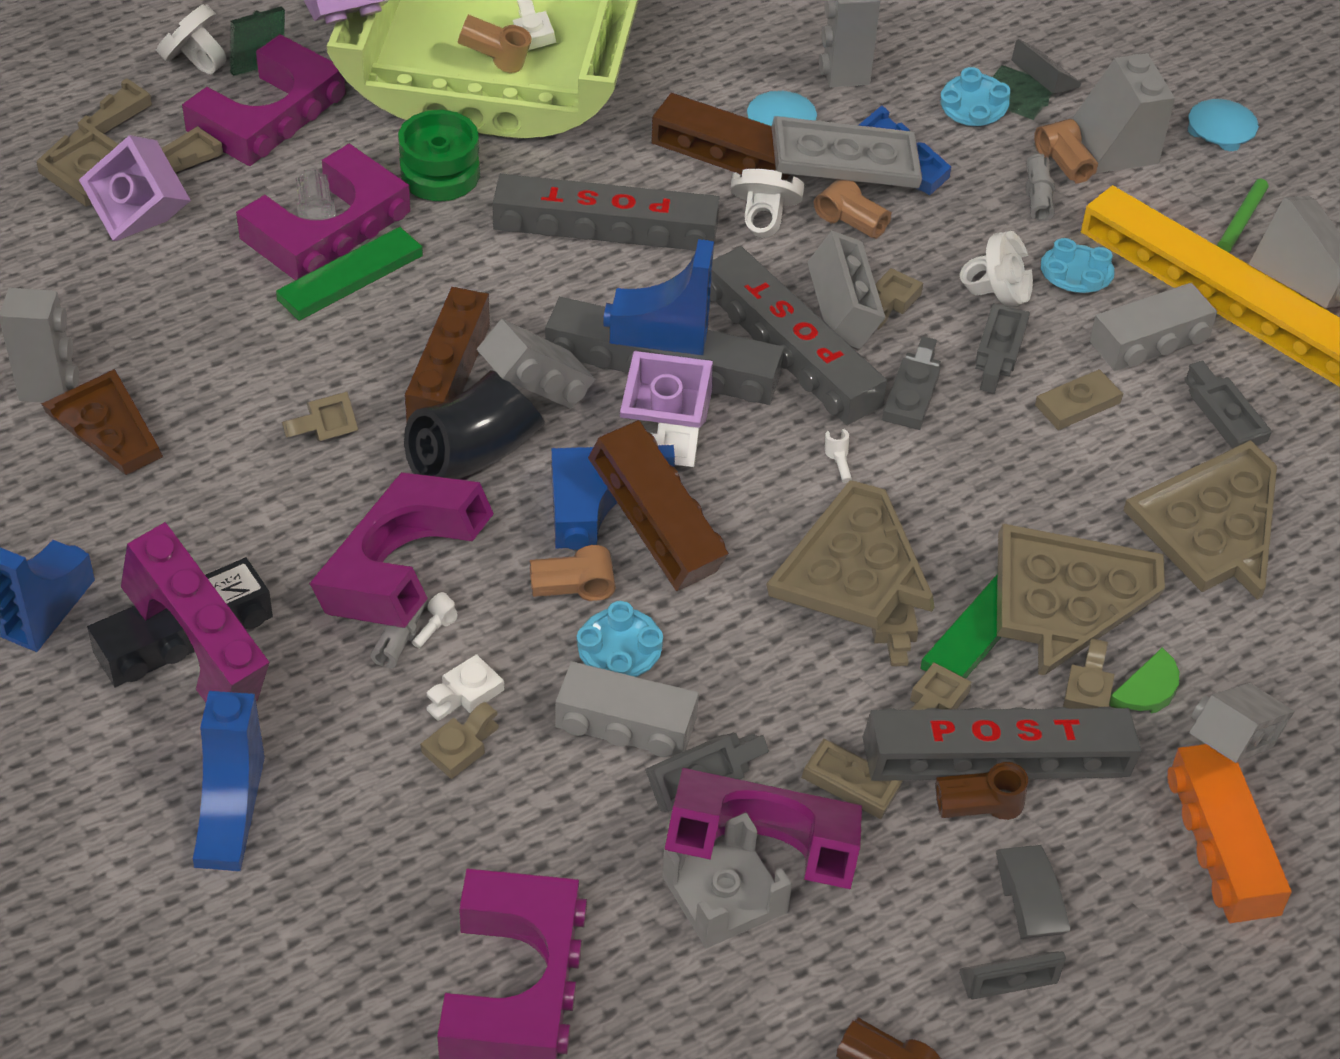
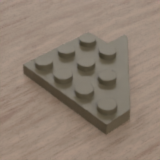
(1214, 518)
(854, 562)
(1069, 590)

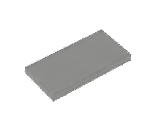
(846, 152)

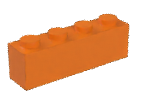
(1228, 834)

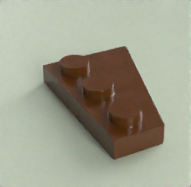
(106, 421)

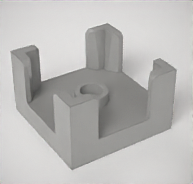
(729, 890)

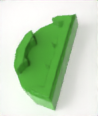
(1150, 686)

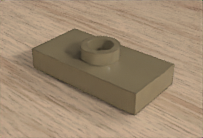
(1078, 399)
(849, 778)

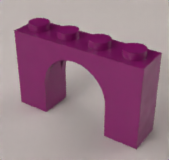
(254, 131)
(305, 245)
(414, 506)
(163, 576)
(817, 826)
(530, 1024)

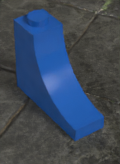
(668, 314)
(581, 496)
(40, 591)
(230, 779)

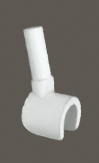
(838, 450)
(443, 613)

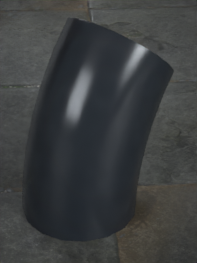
(470, 429)

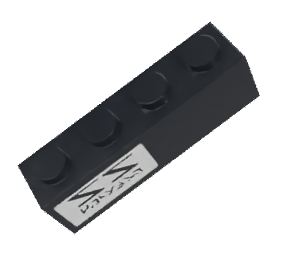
(133, 647)

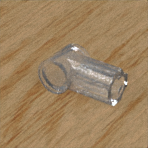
(314, 196)

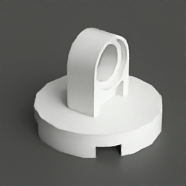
(195, 41)
(766, 192)
(1004, 270)

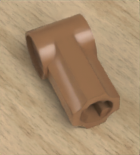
(505, 45)
(1064, 145)
(844, 202)
(585, 573)

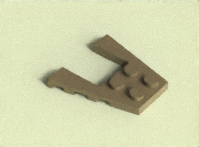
(88, 145)

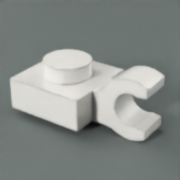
(536, 24)
(684, 441)
(465, 686)

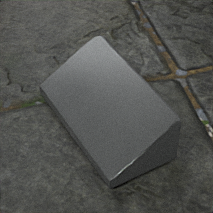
(1043, 68)
(1012, 974)

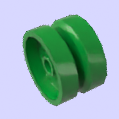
(439, 155)

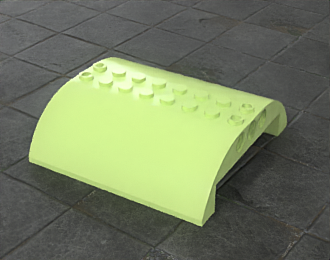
(413, 62)

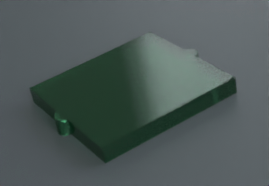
(252, 33)
(1026, 93)

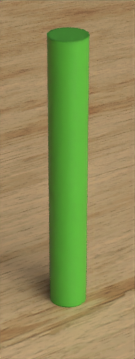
(1243, 215)

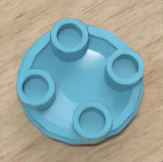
(975, 98)
(781, 104)
(1222, 123)
(1077, 266)
(620, 640)

